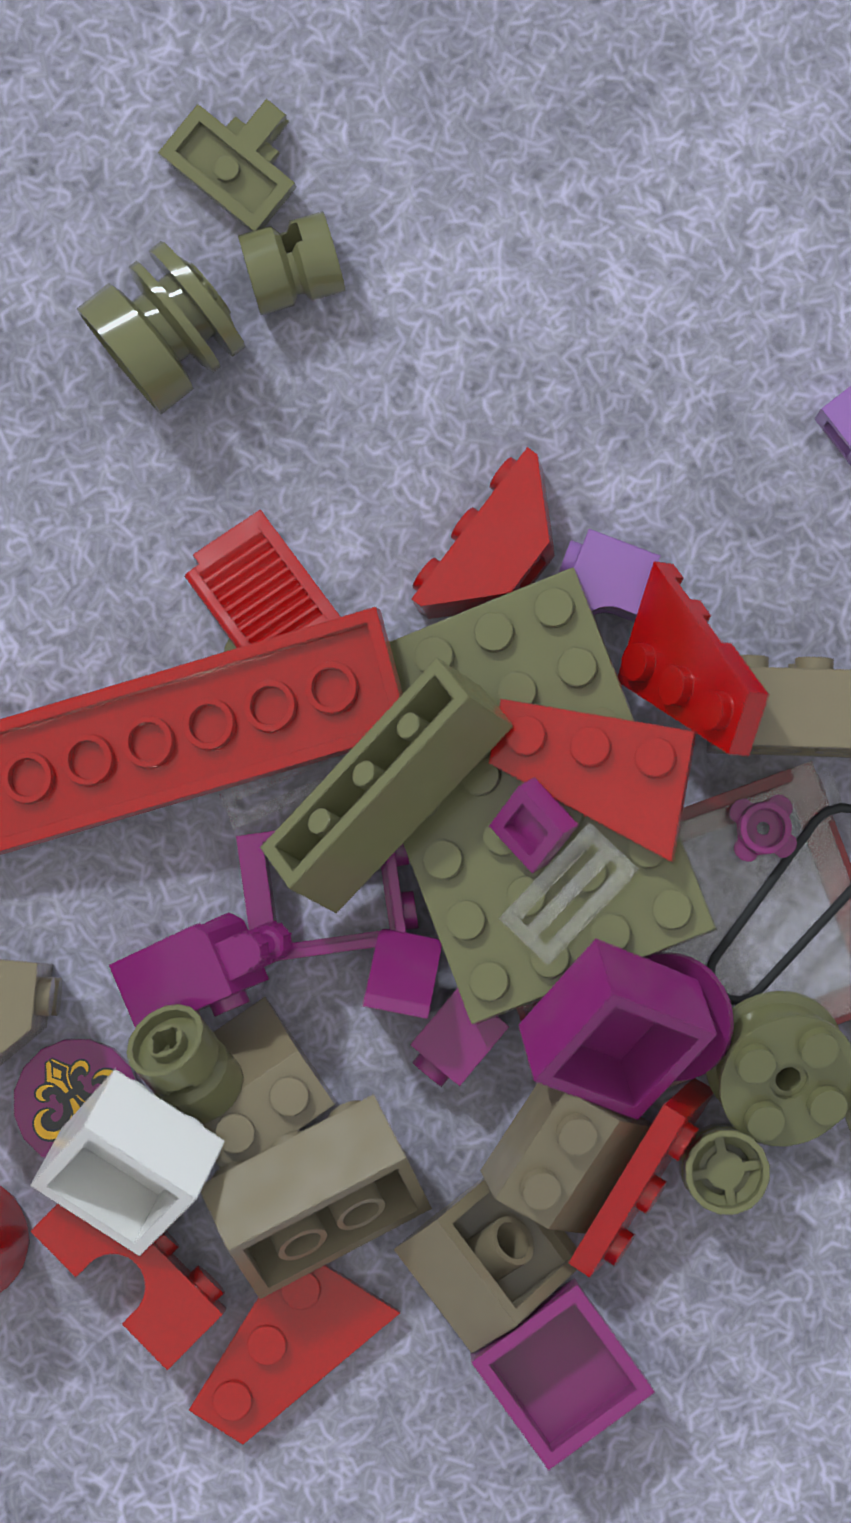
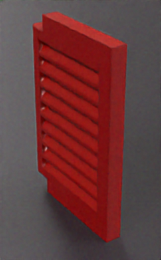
(256, 584)

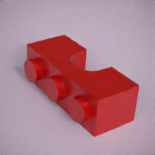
(175, 1303)

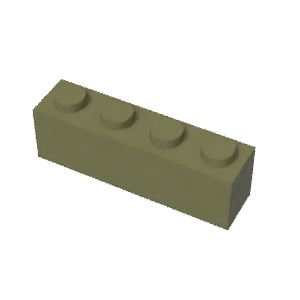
(386, 786)

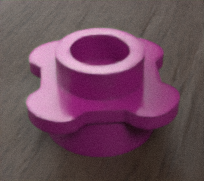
(777, 839)

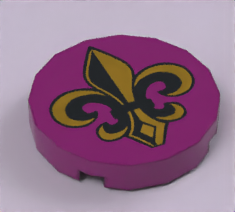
(58, 1084)

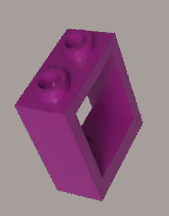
(261, 906)

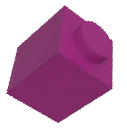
(452, 1045)

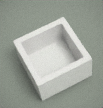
(128, 1163)

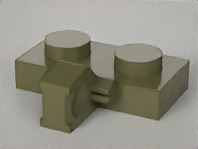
(233, 162)

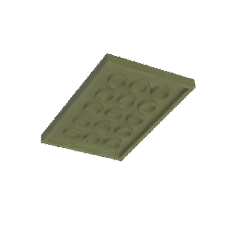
(545, 652)

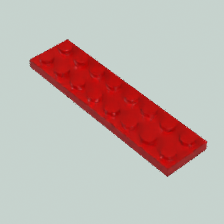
(193, 729)

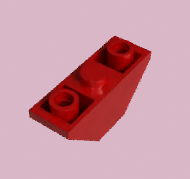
(493, 548)

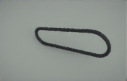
(762, 893)

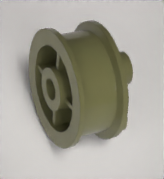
(784, 1070)

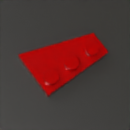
(687, 669)
(604, 767)
(641, 1180)
(288, 1348)

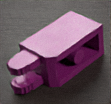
(201, 966)

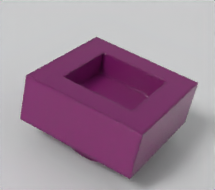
(533, 825)

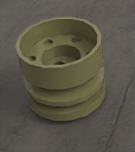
(162, 326)

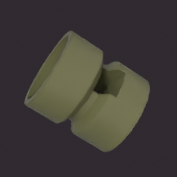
(292, 263)
(185, 1063)
(725, 1170)

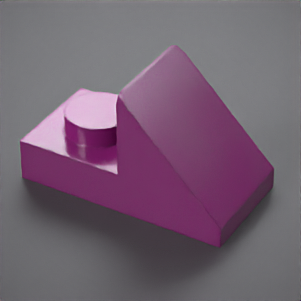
(403, 973)

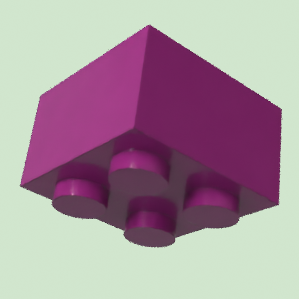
(616, 1029)
(562, 1374)

